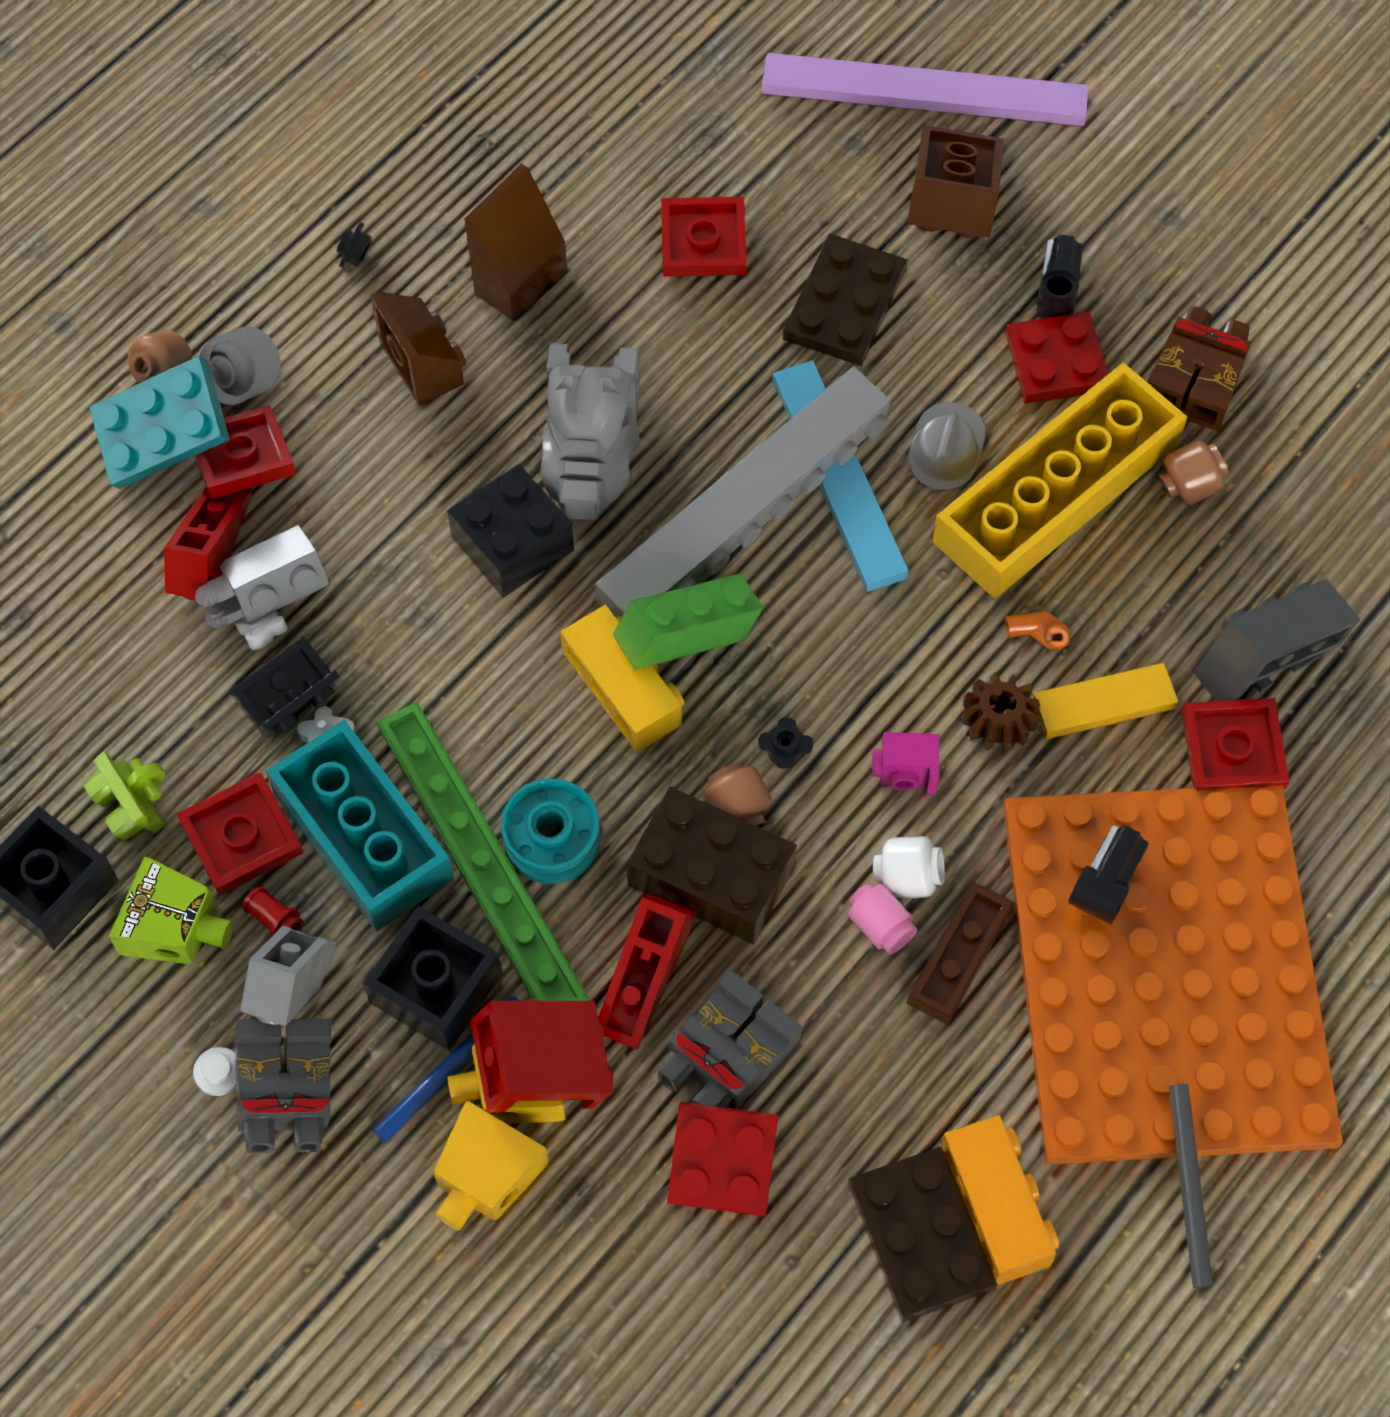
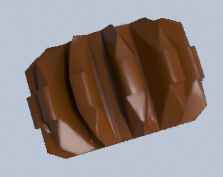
(1012, 725)

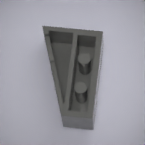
(1275, 637)

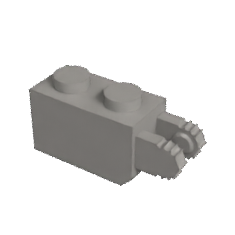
(263, 579)
(285, 975)

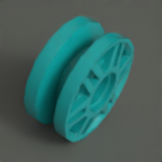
(546, 804)

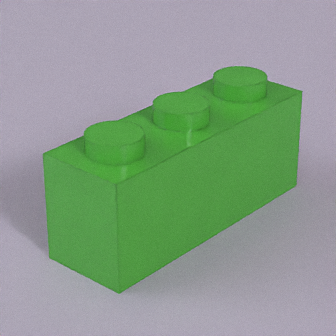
(687, 621)

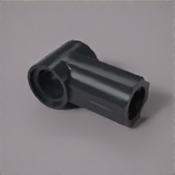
(1060, 277)
(1105, 883)

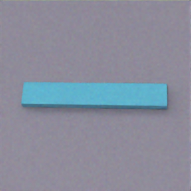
(847, 493)

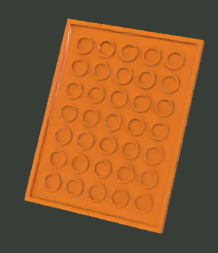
(1187, 986)

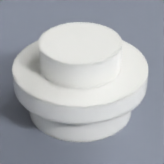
(215, 1071)

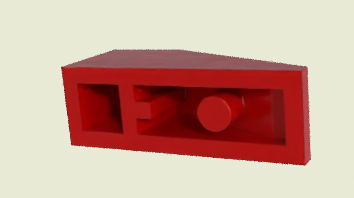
(203, 542)
(645, 967)

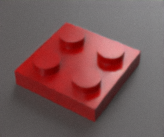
(703, 236)
(1055, 356)
(250, 457)
(1234, 744)
(240, 833)
(722, 1159)

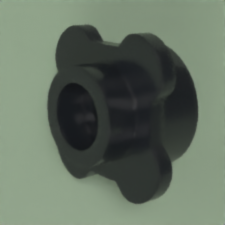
(353, 246)
(785, 756)

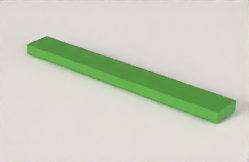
(479, 857)

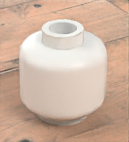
(910, 867)

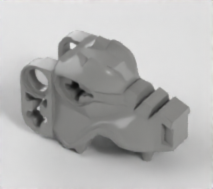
(589, 431)

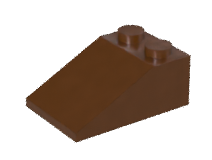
(956, 182)
(514, 245)

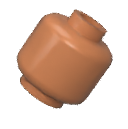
(157, 353)
(1193, 472)
(739, 793)

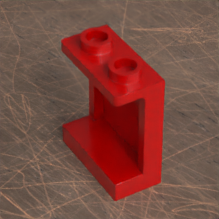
(541, 1053)

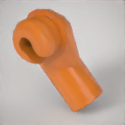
(1040, 626)

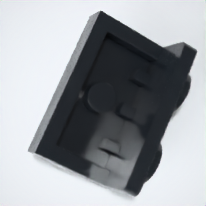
(284, 686)

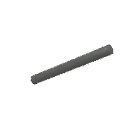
(1190, 1186)

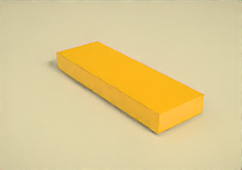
(1105, 701)

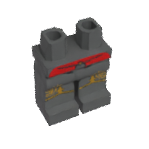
(729, 1045)
(286, 1099)

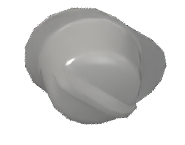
(241, 363)
(947, 446)

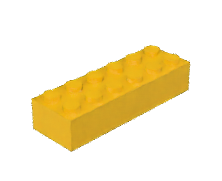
(1058, 480)

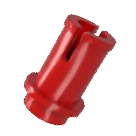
(271, 911)

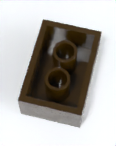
(712, 864)

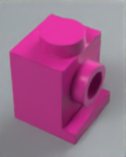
(907, 761)

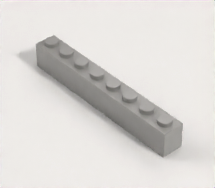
(750, 494)

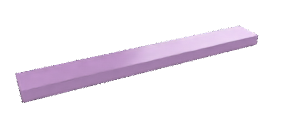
(925, 89)

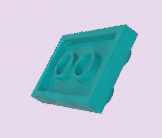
(159, 422)

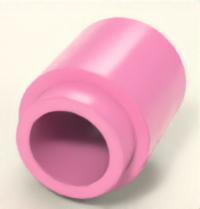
(881, 917)

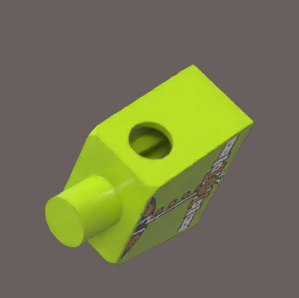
(167, 917)

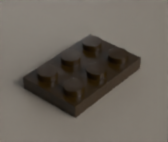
(845, 299)
(922, 1234)

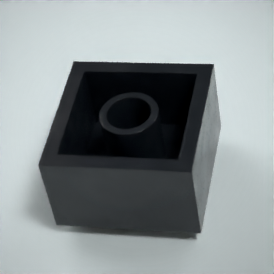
(511, 530)
(51, 877)
(433, 978)

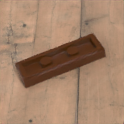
(960, 953)

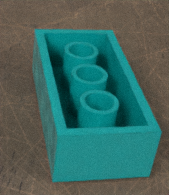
(360, 825)

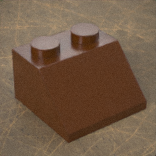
(417, 346)

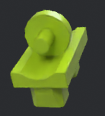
(134, 788)

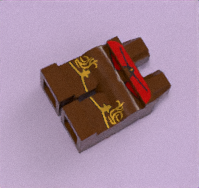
(1203, 354)

